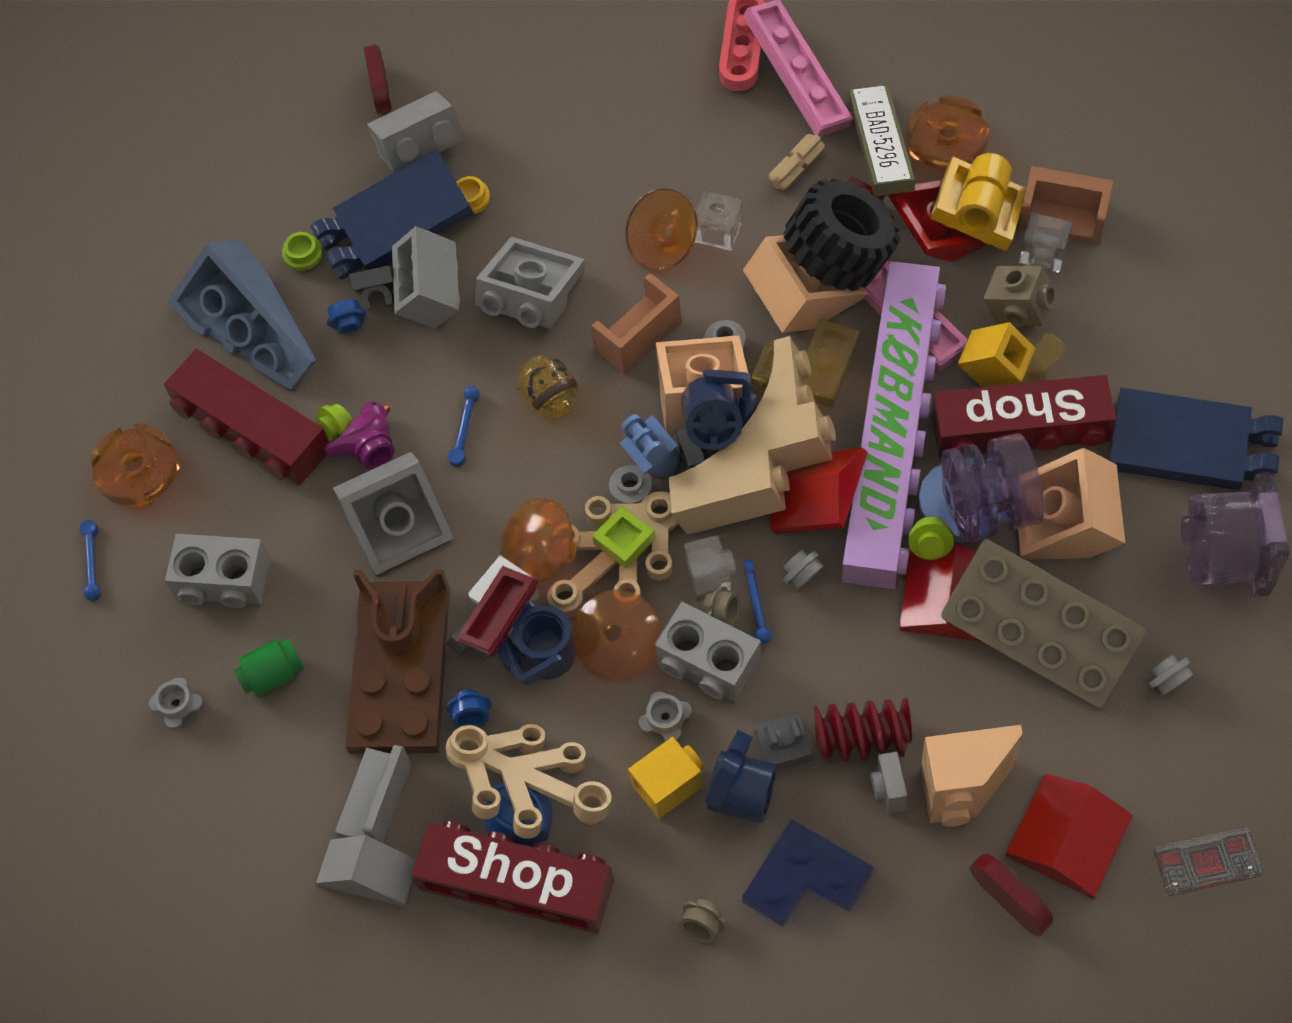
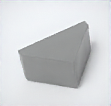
(367, 870)

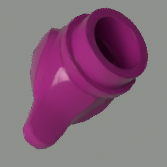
(366, 437)

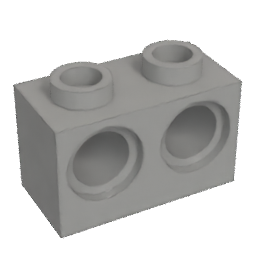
(220, 561)
(715, 643)

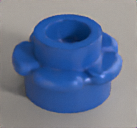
(346, 316)
(469, 708)

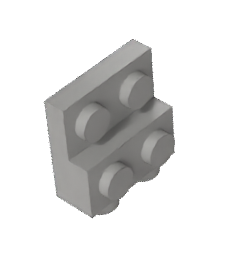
(528, 283)

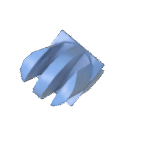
(650, 446)

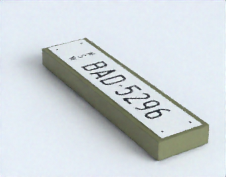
(881, 140)

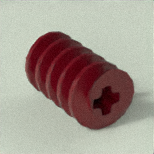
(863, 730)

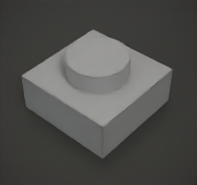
(889, 783)

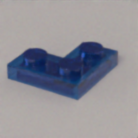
(802, 862)

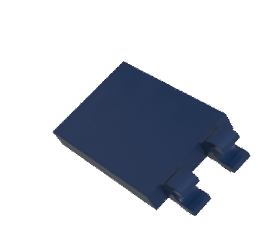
(385, 212)
(1191, 439)

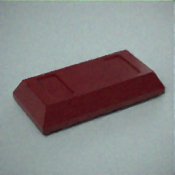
(497, 611)

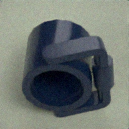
(712, 408)
(541, 643)
(741, 783)

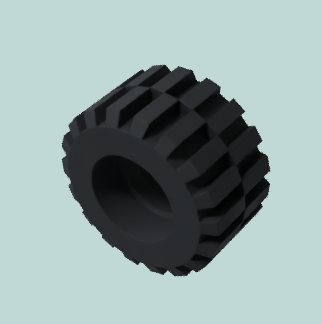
(841, 234)

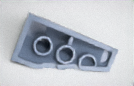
(239, 306)

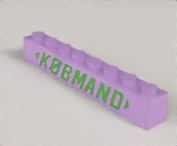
(891, 426)

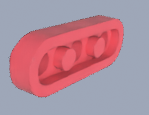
(738, 62)

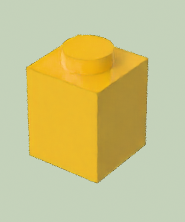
(996, 355)
(667, 776)

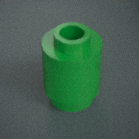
(268, 667)

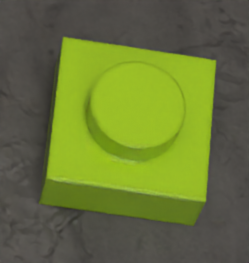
(623, 537)

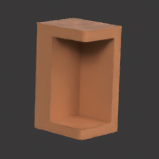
(1068, 198)
(640, 327)

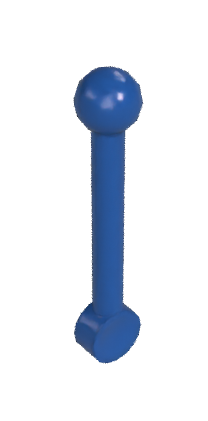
(456, 455)
(89, 531)
(762, 633)

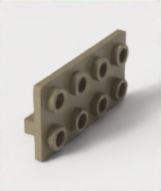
(1043, 623)

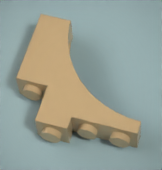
(752, 472)

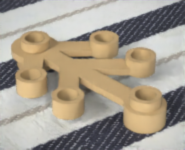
(603, 563)
(524, 772)

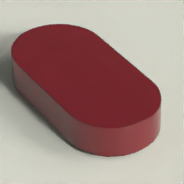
(377, 79)
(1012, 894)

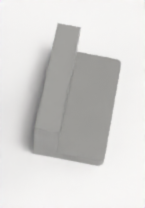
(374, 794)

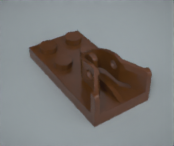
(398, 665)

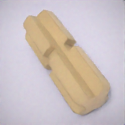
(800, 156)

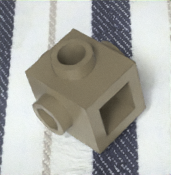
(1020, 295)

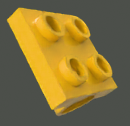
(980, 199)

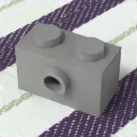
(416, 131)
(425, 277)

